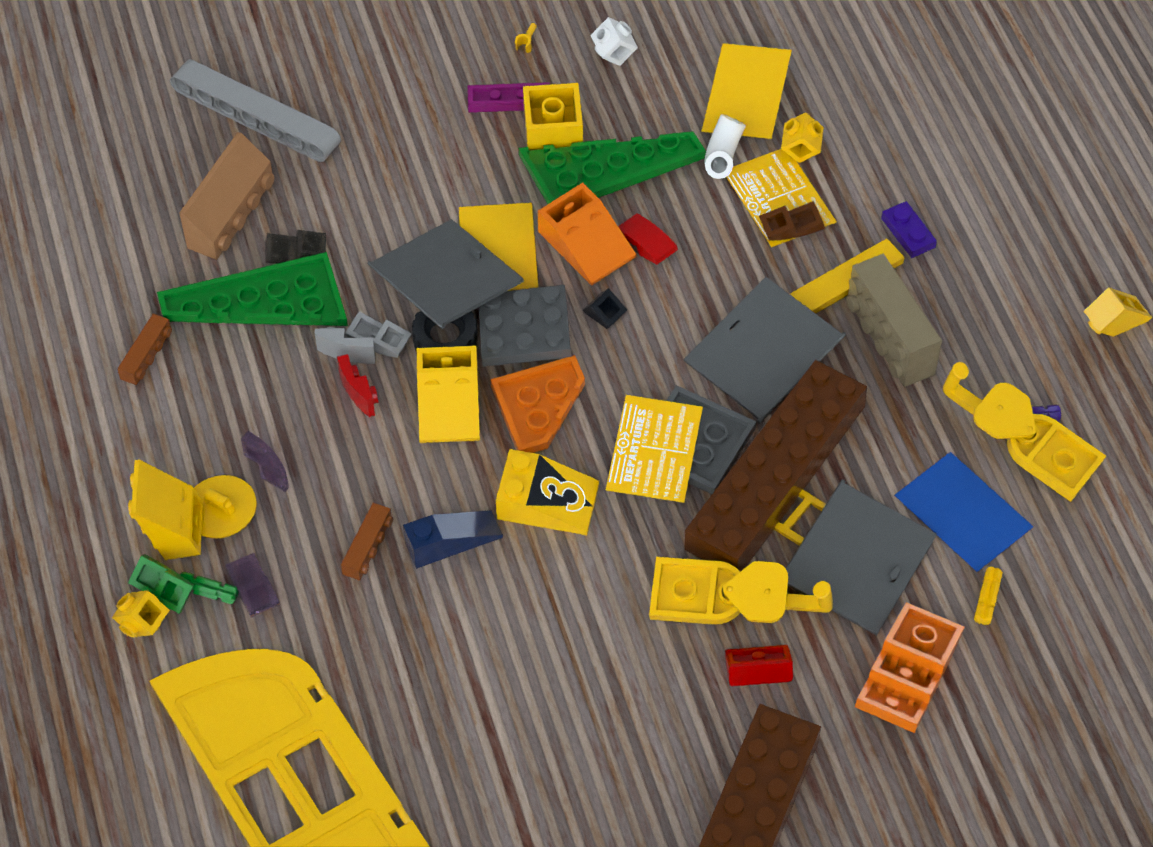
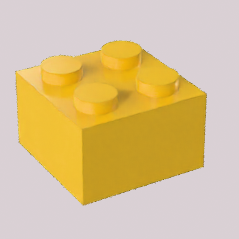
(552, 115)

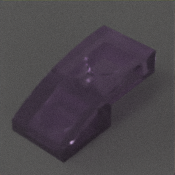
(269, 464)
(252, 585)

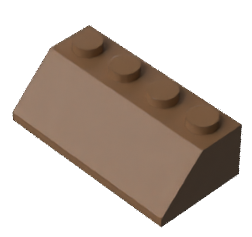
(226, 197)

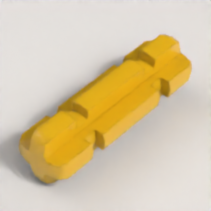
(988, 596)

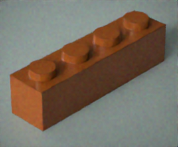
(144, 349)
(366, 541)

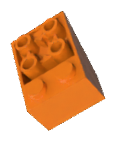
(585, 234)

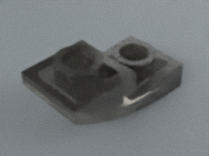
(287, 248)

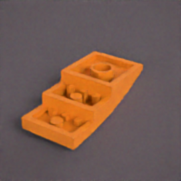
(909, 667)

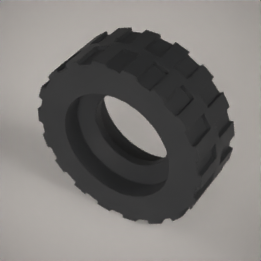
(422, 328)

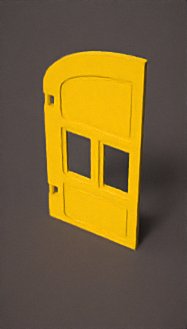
(255, 710)

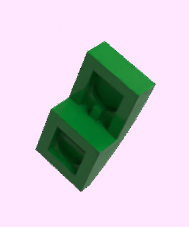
(162, 582)

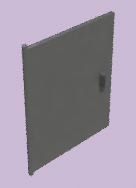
(446, 273)
(765, 350)
(859, 552)

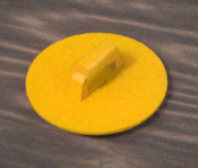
(227, 505)

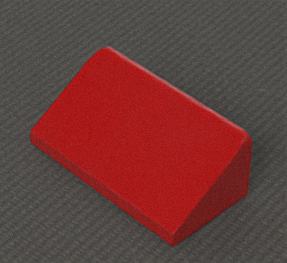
(759, 665)

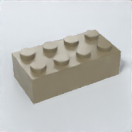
(893, 320)

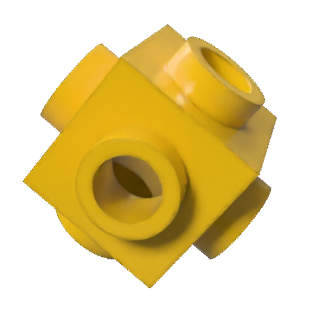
(802, 137)
(139, 613)

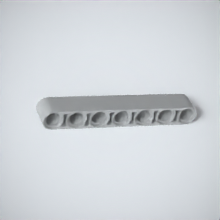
(255, 110)

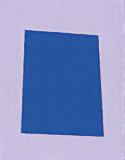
(963, 511)

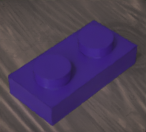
(908, 229)

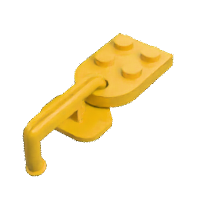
(1053, 454)
(694, 590)

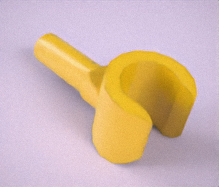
(526, 38)

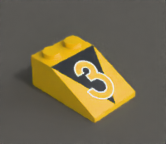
(545, 494)

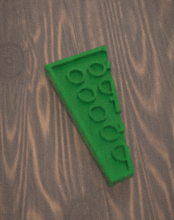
(608, 164)
(281, 293)

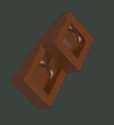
(786, 224)

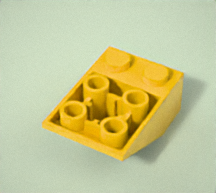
(448, 394)
(166, 511)

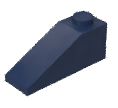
(448, 535)

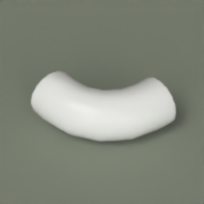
(722, 146)

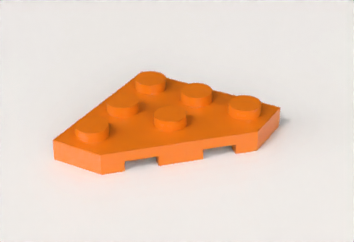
(538, 401)

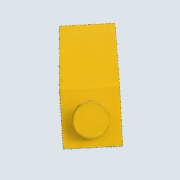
(1116, 313)

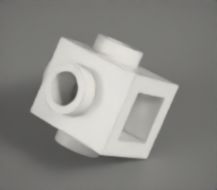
(614, 41)

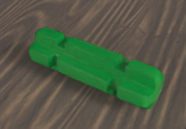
(212, 588)

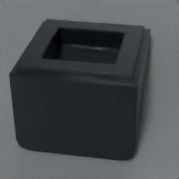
(605, 308)

